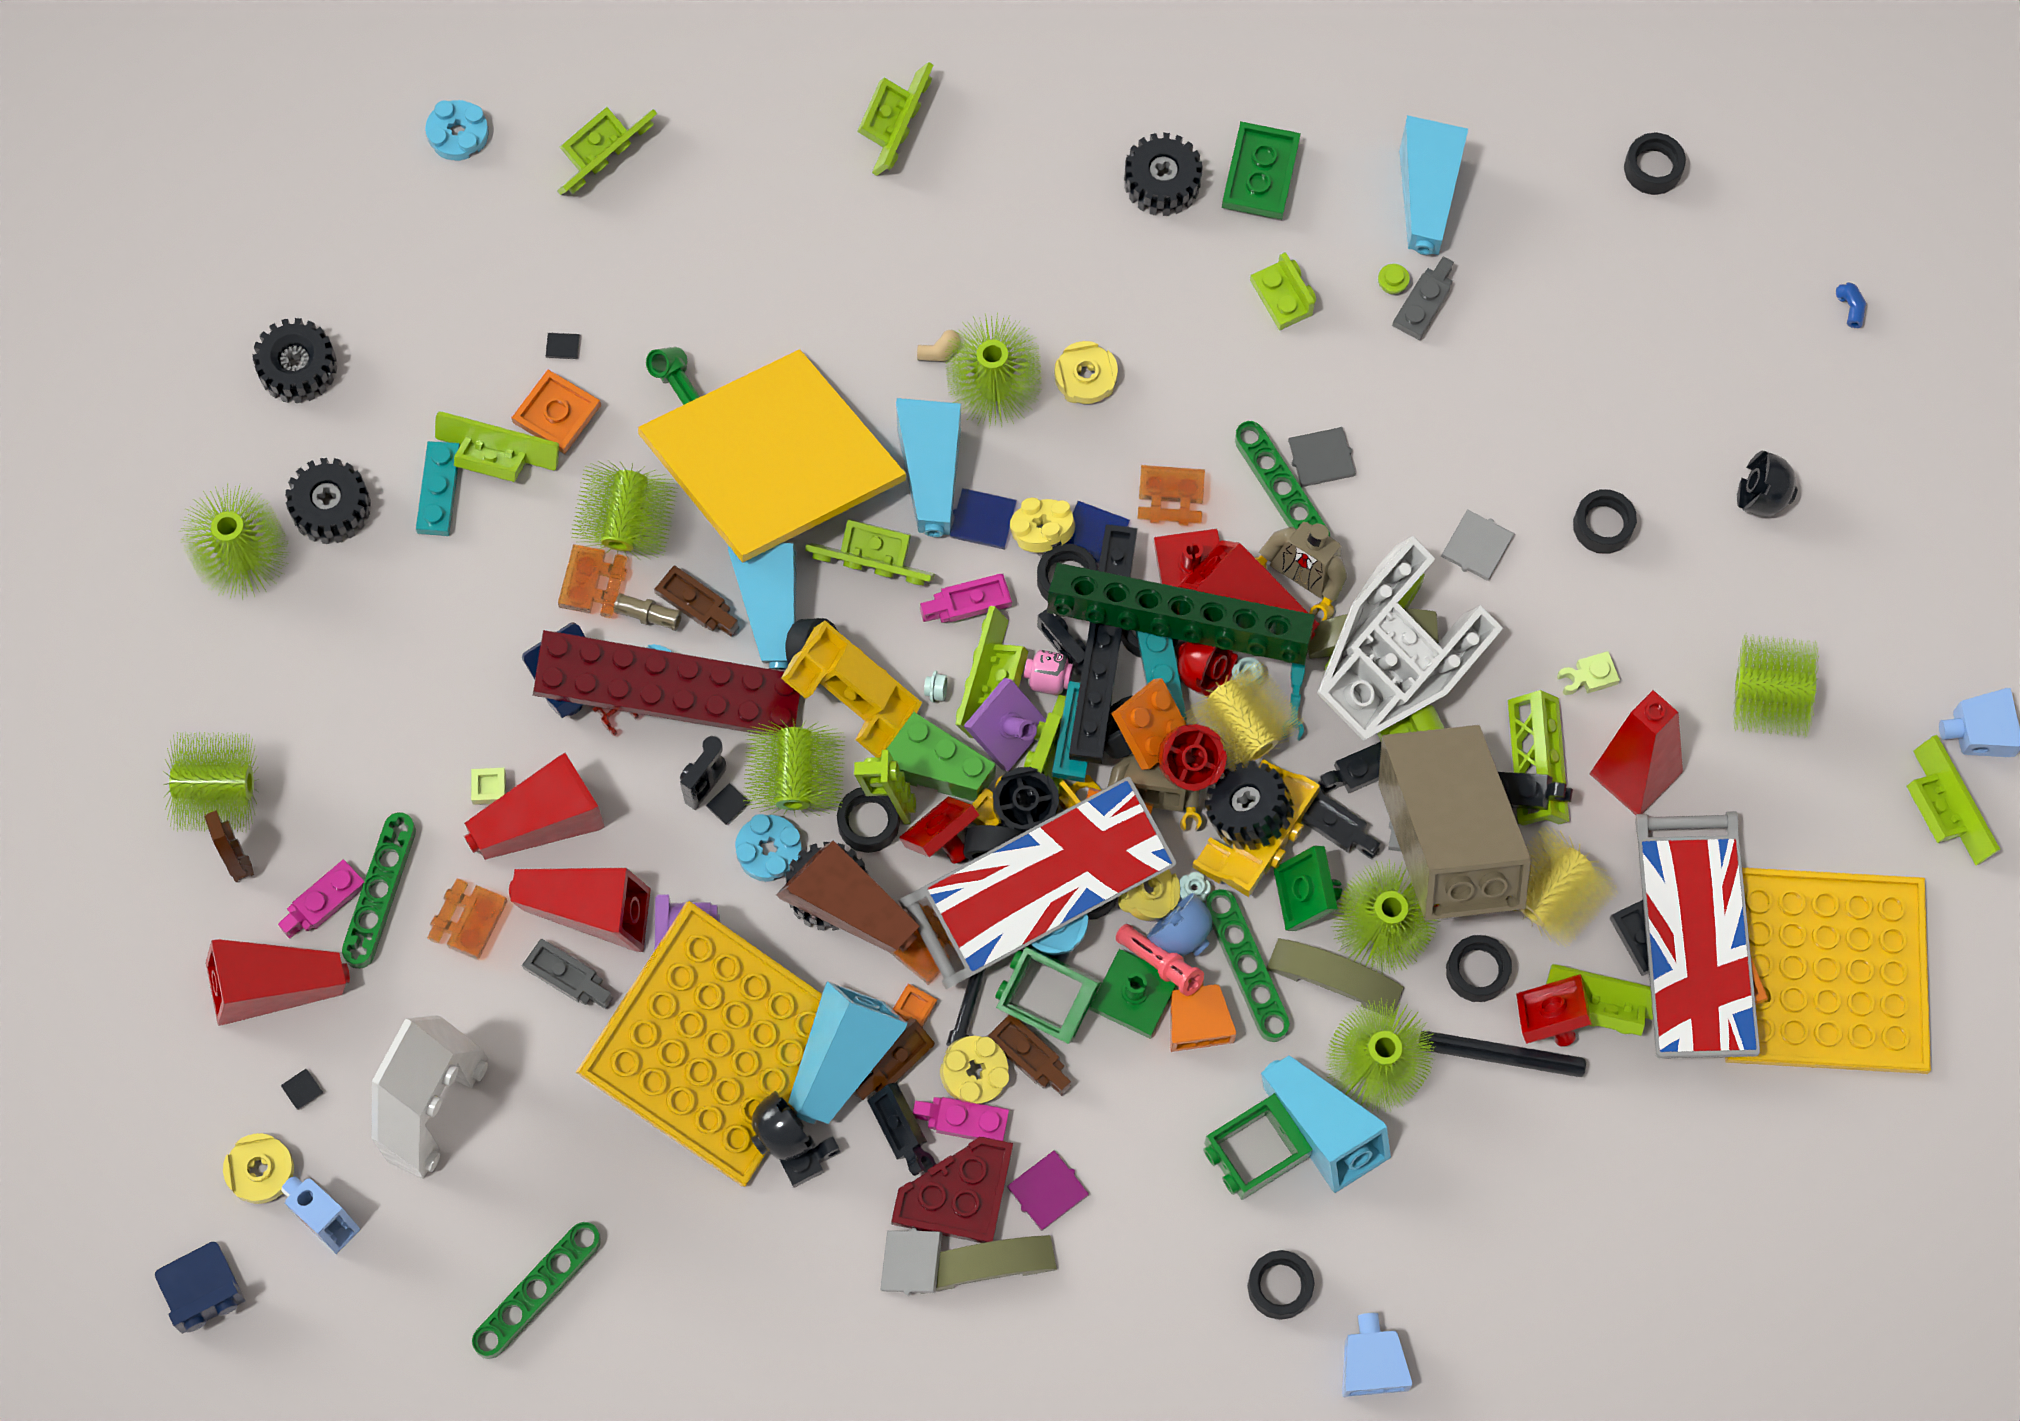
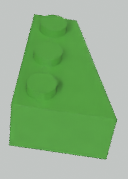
(940, 761)

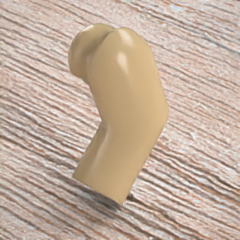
(937, 351)

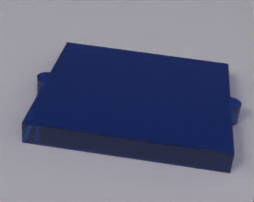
(983, 518)
(1090, 527)

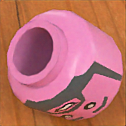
(1048, 672)

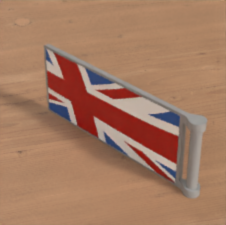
(1042, 880)
(1697, 939)

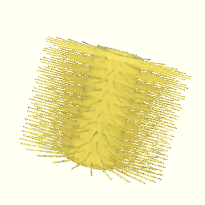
(1244, 718)
(1557, 884)

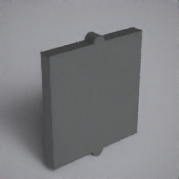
(1321, 457)

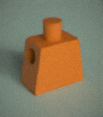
(1200, 1019)

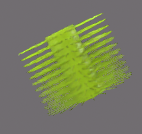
(993, 370)
(624, 511)
(234, 541)
(1775, 685)
(794, 768)
(211, 781)
(1384, 919)
(1380, 1056)

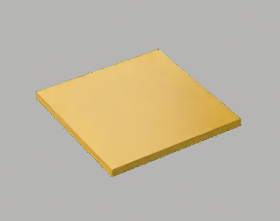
(771, 455)
(1839, 970)
(705, 1041)

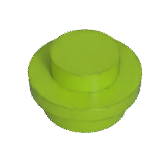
(1393, 278)

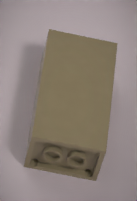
(1453, 822)

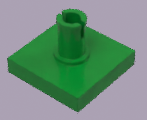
(1306, 888)
(1133, 994)

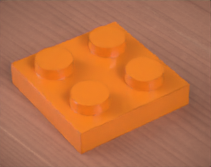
(556, 410)
(1147, 720)

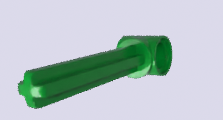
(670, 366)

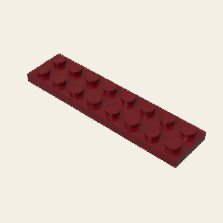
(663, 684)

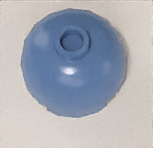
(1184, 927)

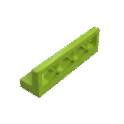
(1546, 749)

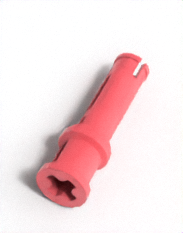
(1132, 939)

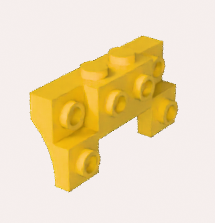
(856, 682)
(1246, 867)

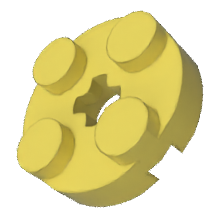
(1085, 389)
(1057, 522)
(1154, 904)
(992, 1076)
(243, 1157)

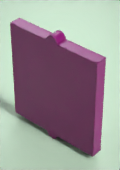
(1047, 1190)

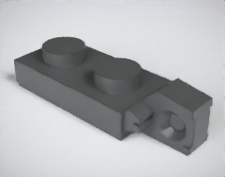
(1425, 300)
(566, 974)

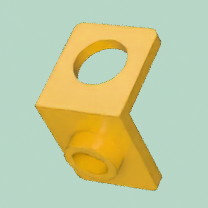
(1067, 794)

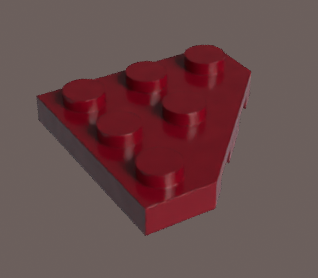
(958, 1194)

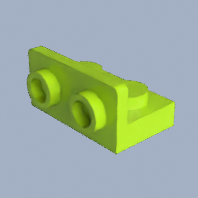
(1284, 292)

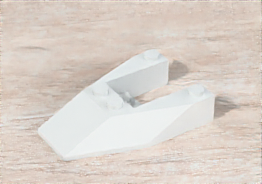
(1386, 660)
(409, 1087)

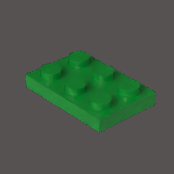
(1261, 170)

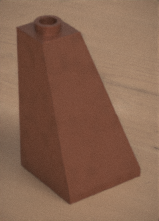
(848, 898)

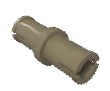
(647, 611)

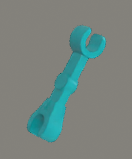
(1296, 676)

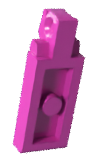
(967, 599)
(322, 899)
(963, 1118)

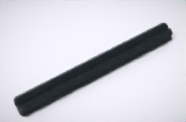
(1504, 1054)

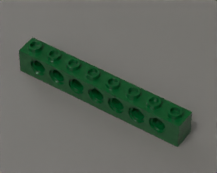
(1180, 613)

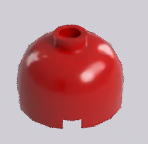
(1204, 666)
(1192, 757)

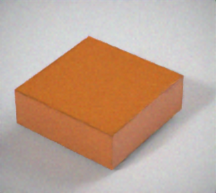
(914, 1004)

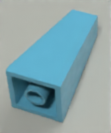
(1429, 172)
(930, 451)
(769, 598)
(842, 1049)
(1341, 1132)

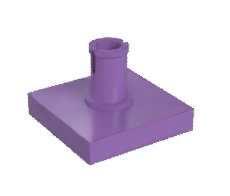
(1005, 724)

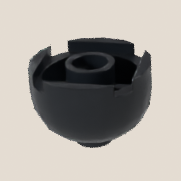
(1768, 486)
(1025, 798)
(779, 1129)

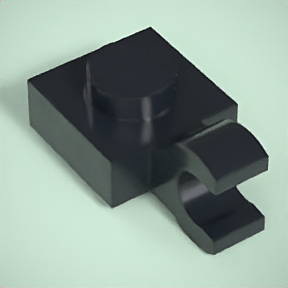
(808, 1165)

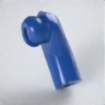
(1856, 302)

